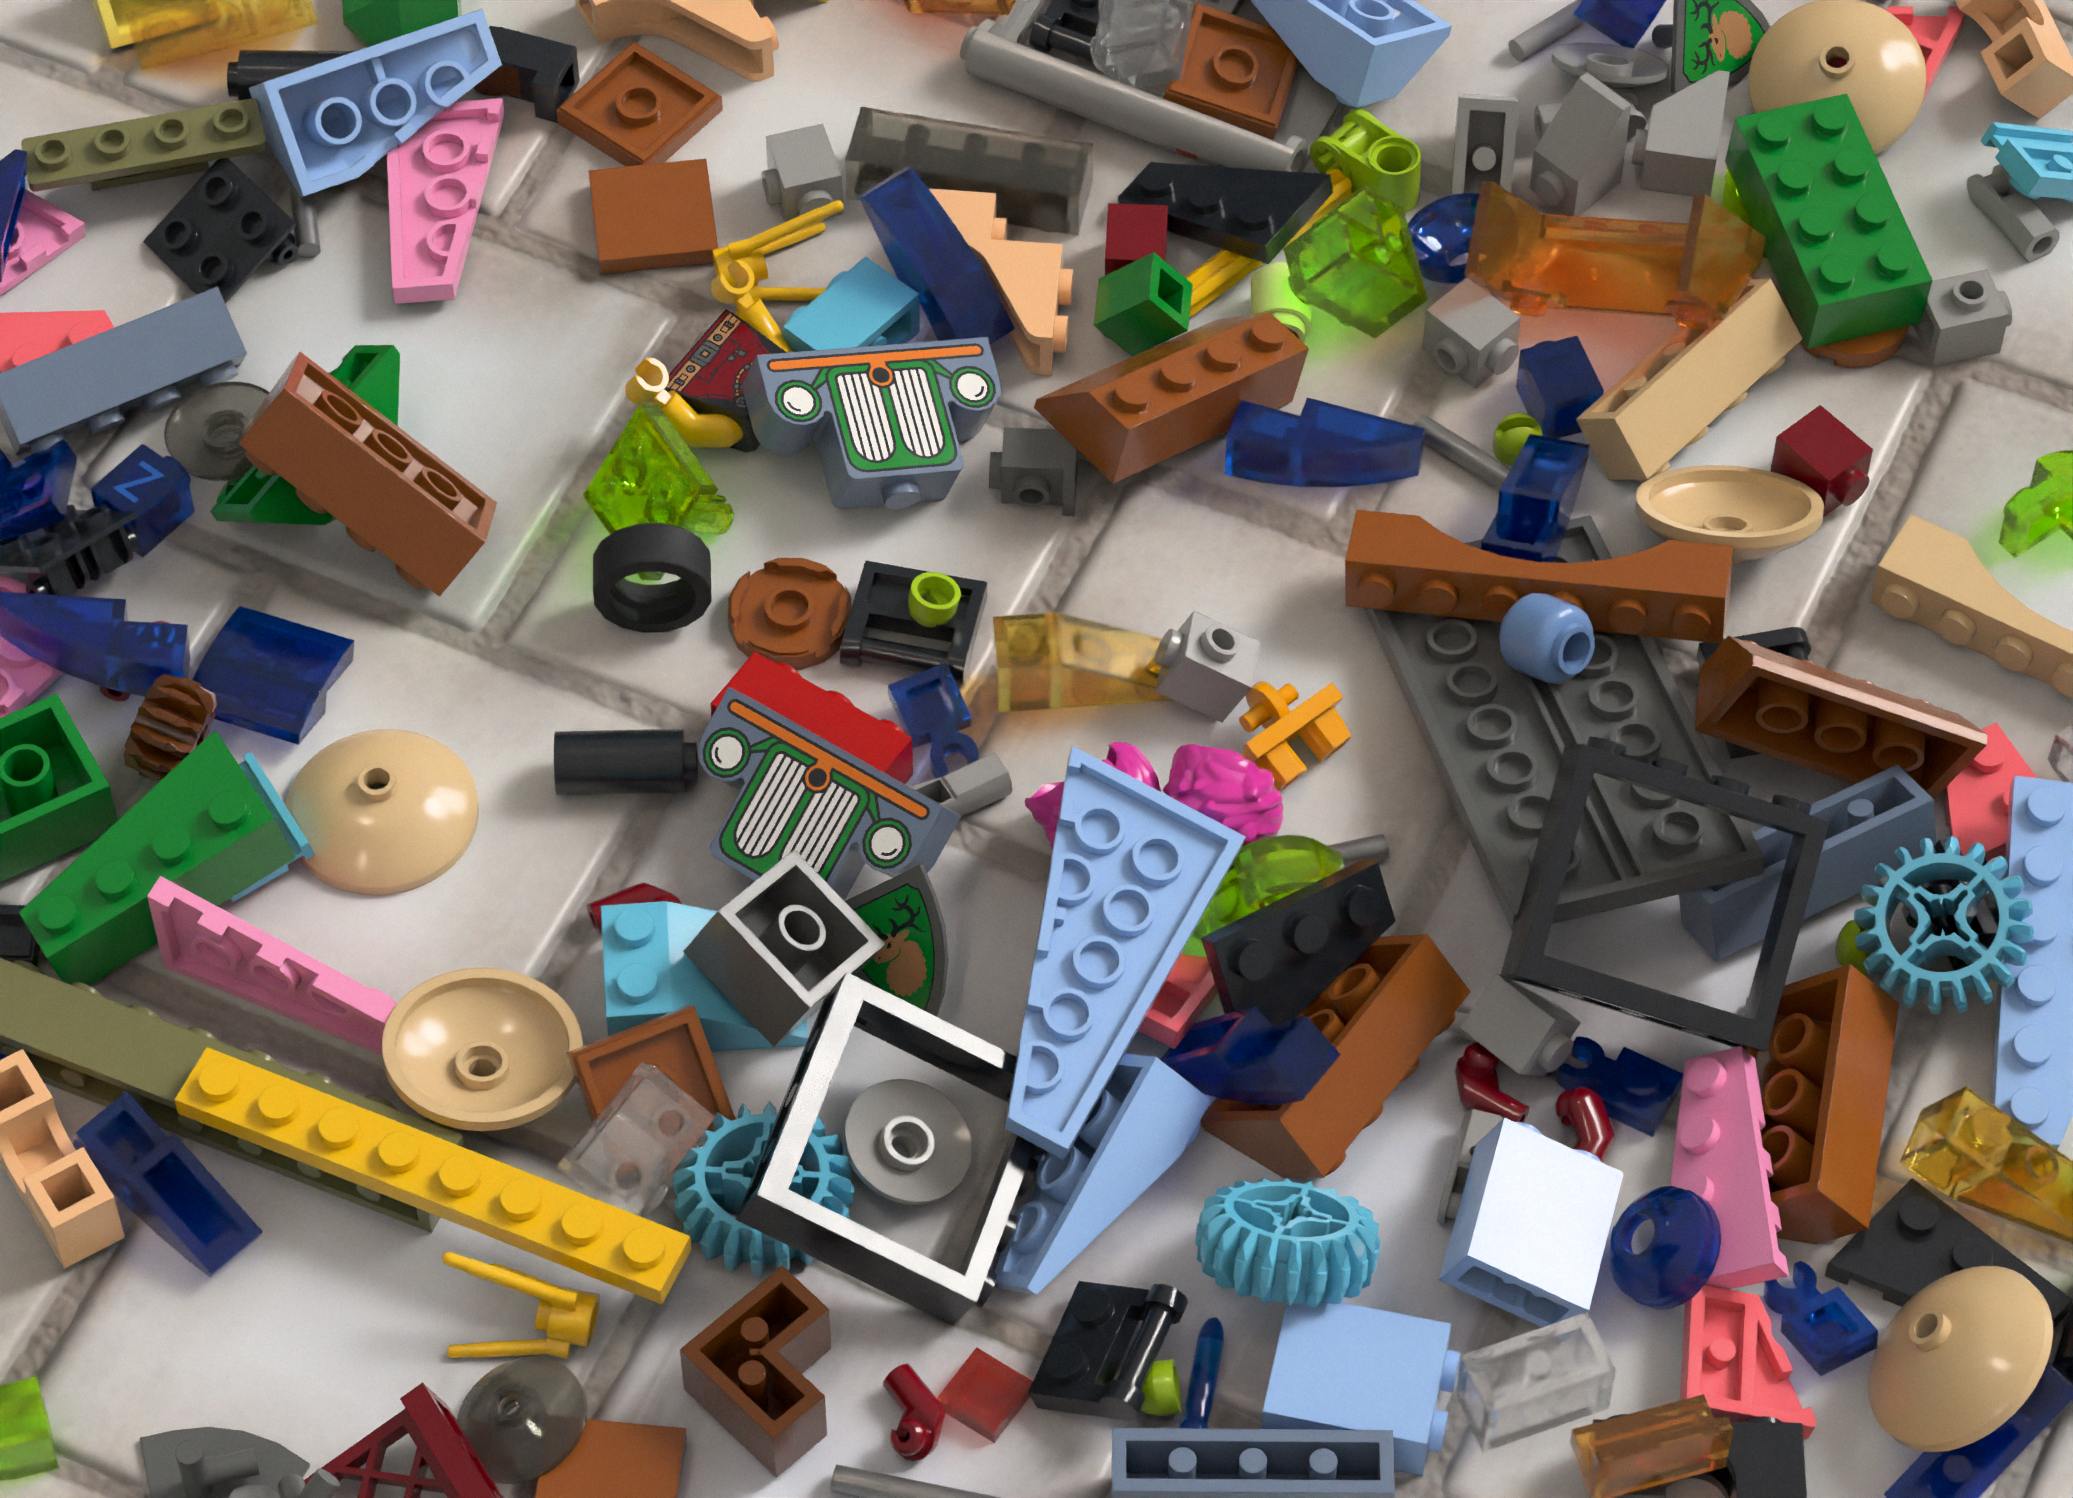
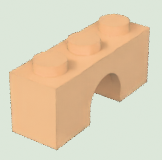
(2026, 52)
(48, 1172)

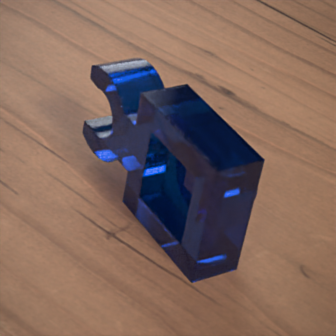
(934, 713)
(1632, 1087)
(1820, 1326)

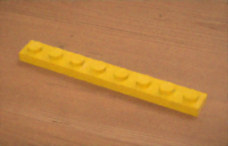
(434, 1175)

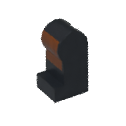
(532, 71)

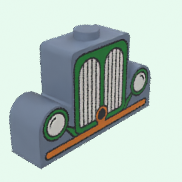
(877, 413)
(812, 800)

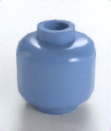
(1546, 638)

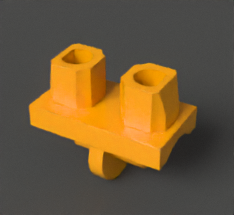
(1312, 721)

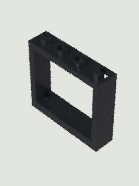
(1525, 956)
(842, 1242)

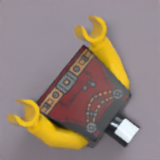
(705, 388)

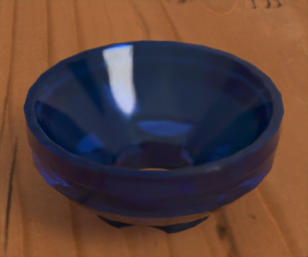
(1443, 233)
(1679, 1255)

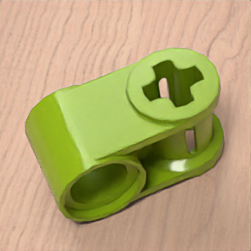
(1372, 158)

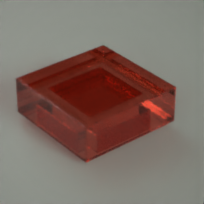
(985, 1395)

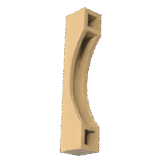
(1945, 588)

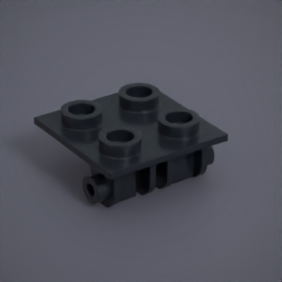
(223, 232)
(71, 550)

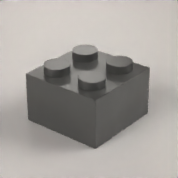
(782, 947)

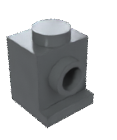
(1035, 469)

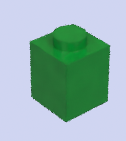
(1143, 304)

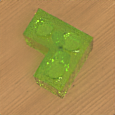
(1358, 264)

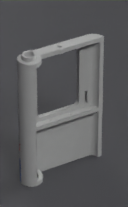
(995, 55)

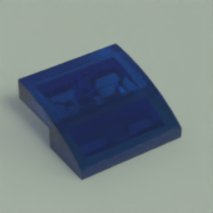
(35, 489)
(272, 673)

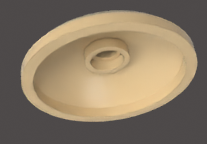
(1882, 72)
(1731, 507)
(388, 835)
(476, 1027)
(1960, 1358)

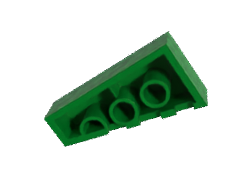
(193, 828)

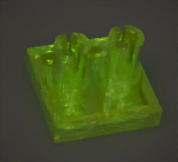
(655, 480)

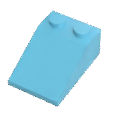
(653, 976)

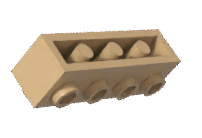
(1687, 385)

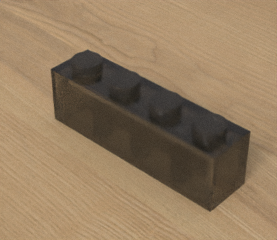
(1035, 177)

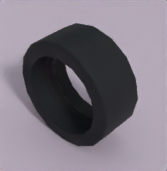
(652, 549)

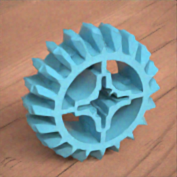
(1960, 903)
(722, 1177)
(1287, 1242)

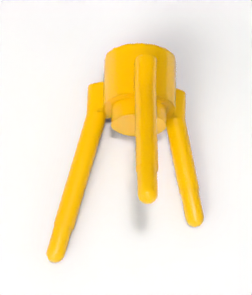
(754, 248)
(562, 1312)

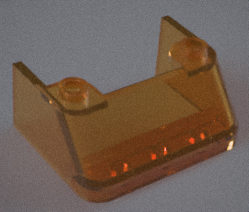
(1613, 263)

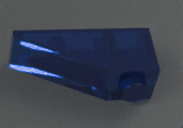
(1978, 1466)

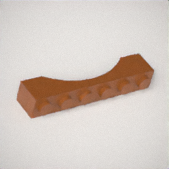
(1658, 592)

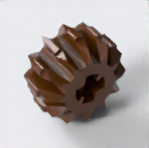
(169, 725)

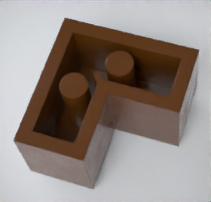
(752, 1366)

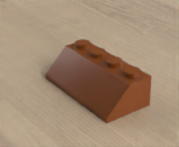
(1176, 393)
(368, 476)
(1829, 719)
(1380, 1023)
(1826, 1101)

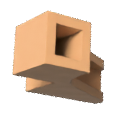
(717, 29)
(1022, 273)

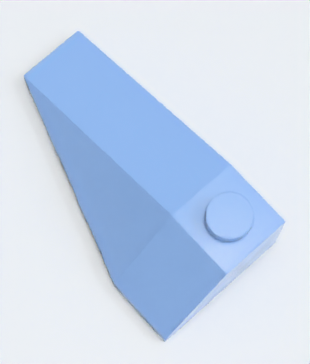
(1358, 46)
(358, 107)
(1122, 1149)

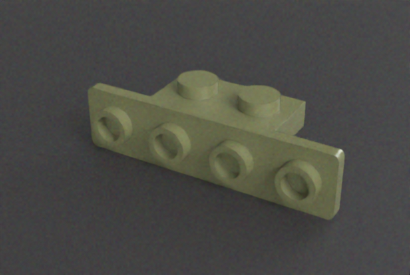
(144, 147)

